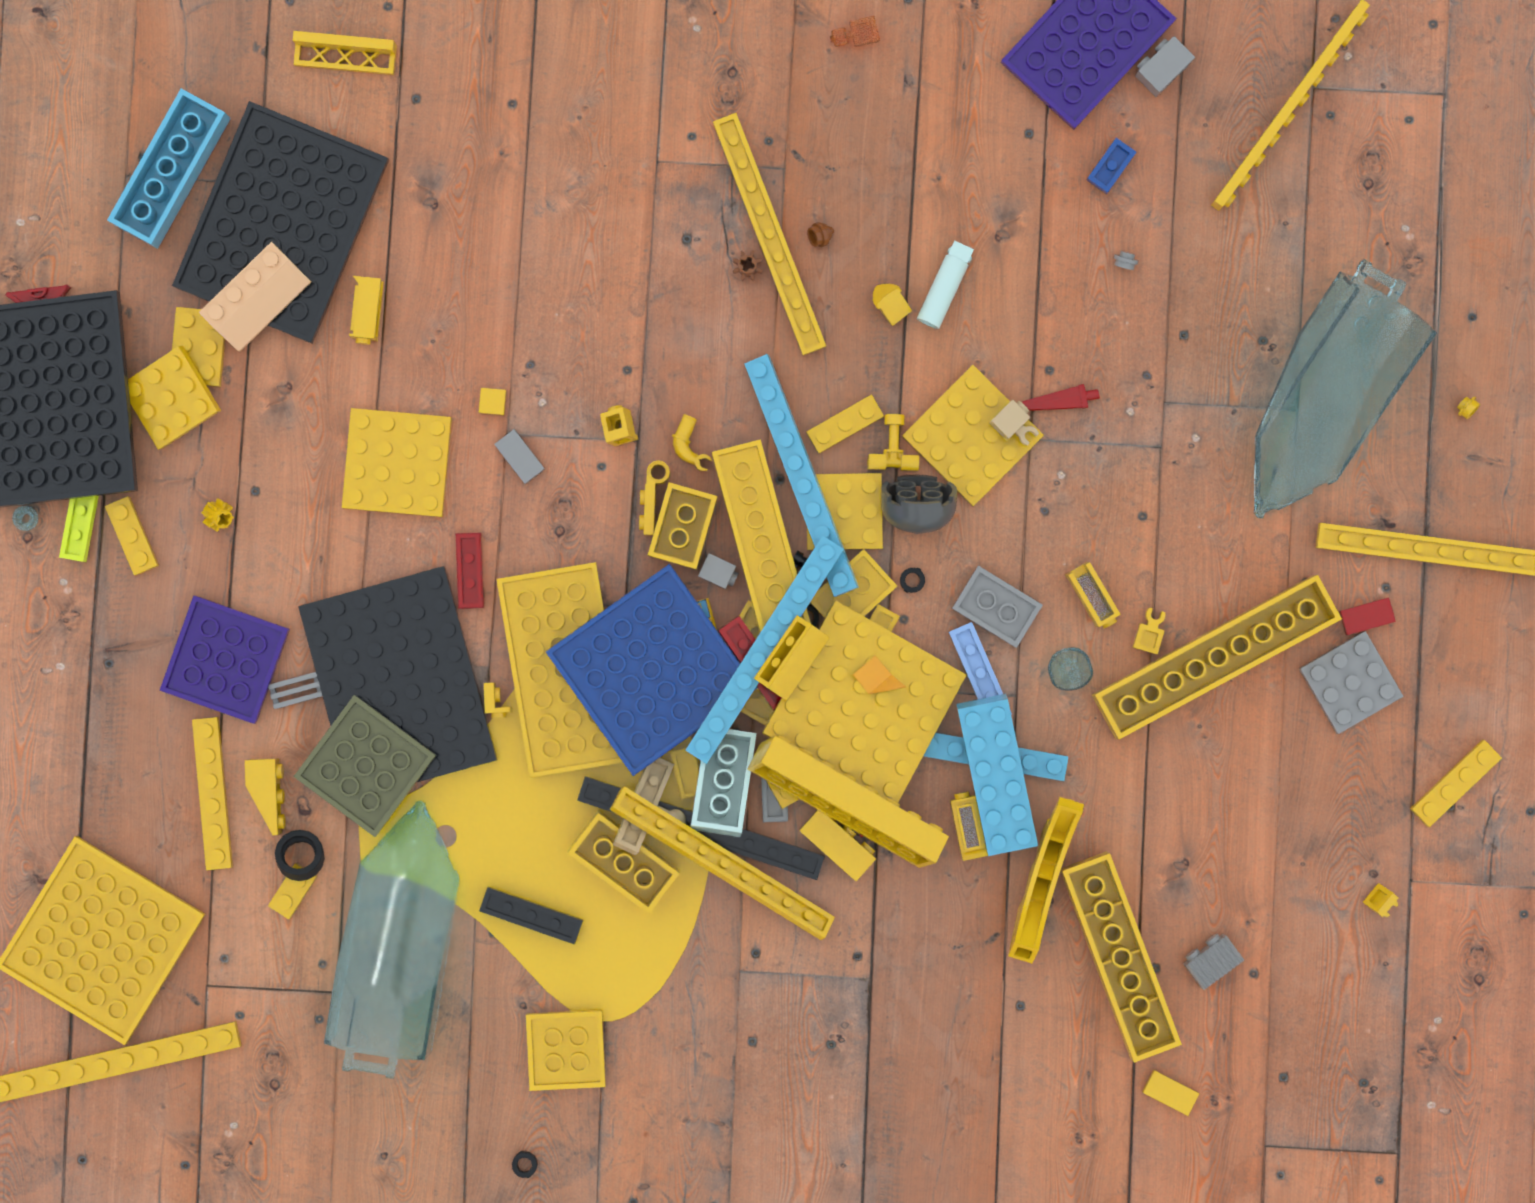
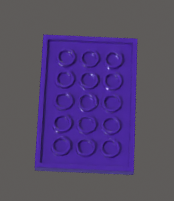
(1084, 51)

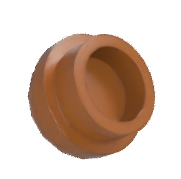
(820, 234)

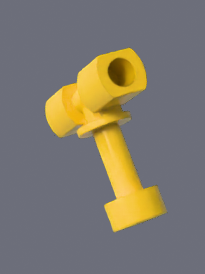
(893, 456)

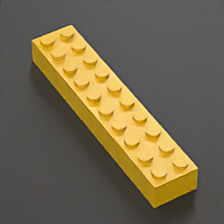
(1216, 657)

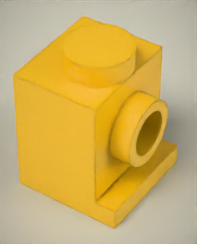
(610, 422)

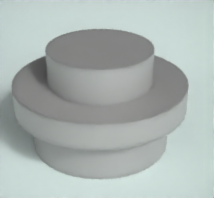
(1125, 260)

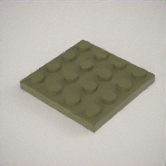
(365, 765)

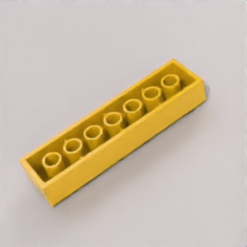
(848, 802)
(1120, 957)

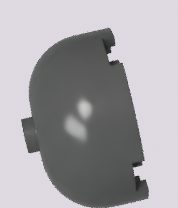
(920, 516)

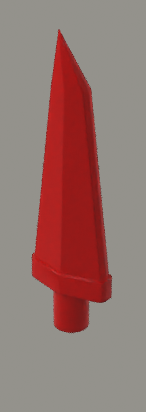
(1065, 399)

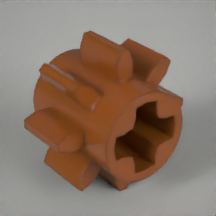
(750, 273)

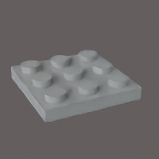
(1351, 682)

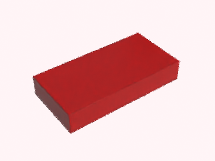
(1367, 616)

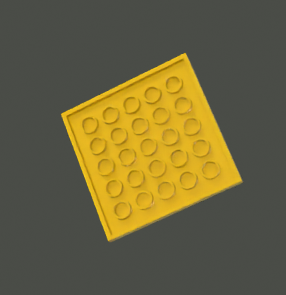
(860, 733)
(100, 940)

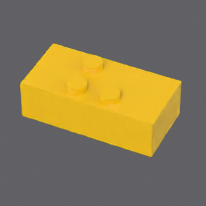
(638, 877)

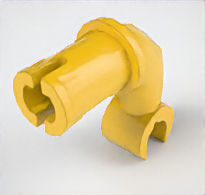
(681, 443)

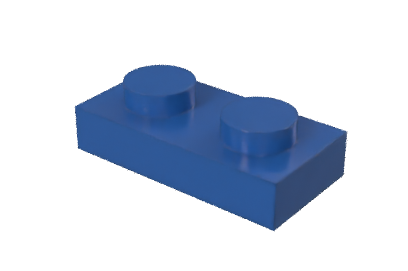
(1111, 165)

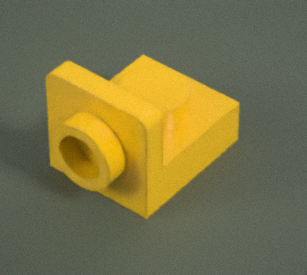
(492, 696)

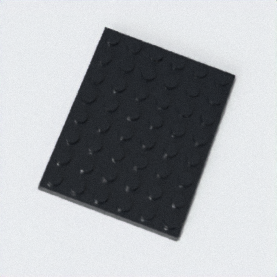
(286, 189)
(64, 400)
(406, 659)

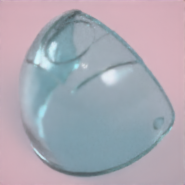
(1070, 669)

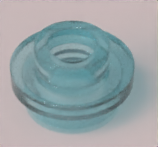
(17, 518)

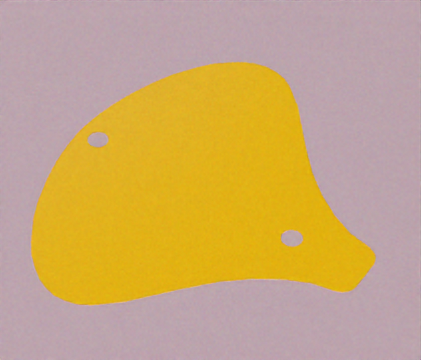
(517, 841)

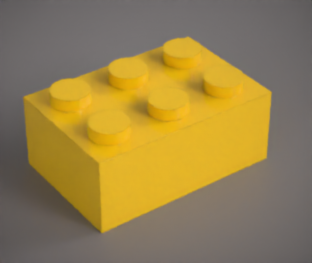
(682, 526)

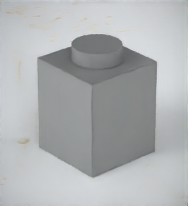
(718, 572)

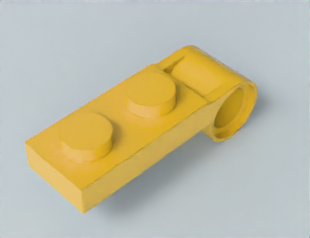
(648, 498)

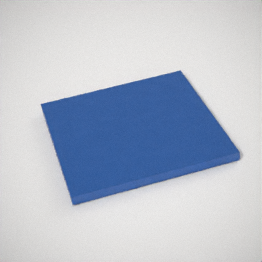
(647, 668)

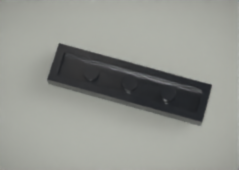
(531, 915)

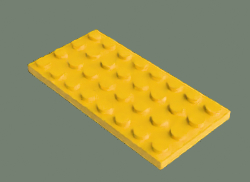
(537, 615)

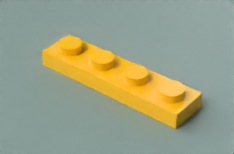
(1455, 783)

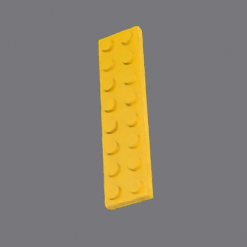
(756, 526)

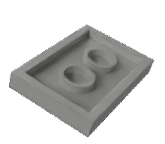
(997, 606)

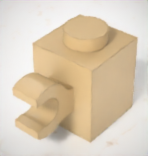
(1011, 421)

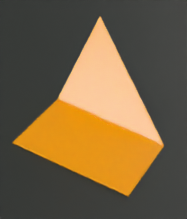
(876, 678)

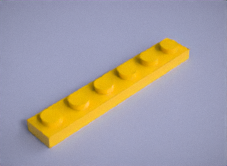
(212, 793)

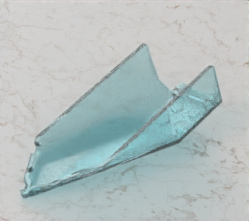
(1335, 386)
(394, 948)

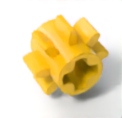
(217, 515)

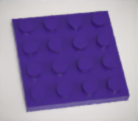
(224, 659)

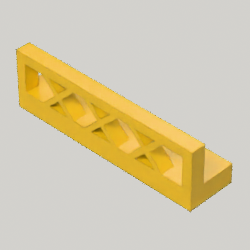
(344, 43)

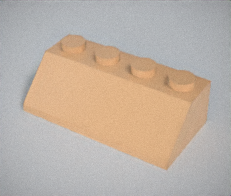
(255, 297)

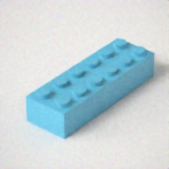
(169, 168)
(997, 774)

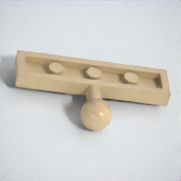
(650, 788)

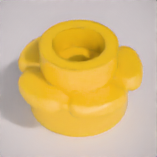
(1468, 407)

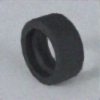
(296, 837)

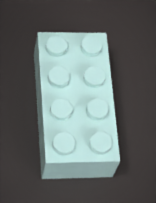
(724, 786)

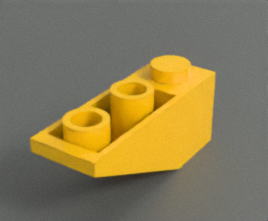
(263, 784)

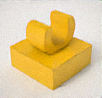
(1381, 900)

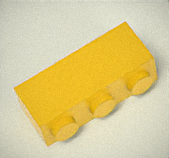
(791, 657)
(839, 844)

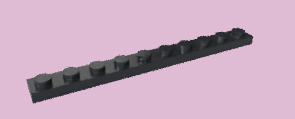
(748, 844)

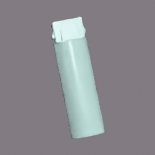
(945, 285)

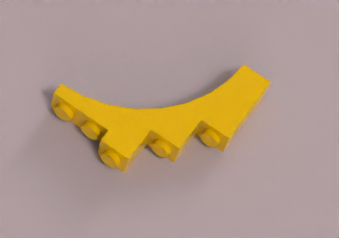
(1043, 879)

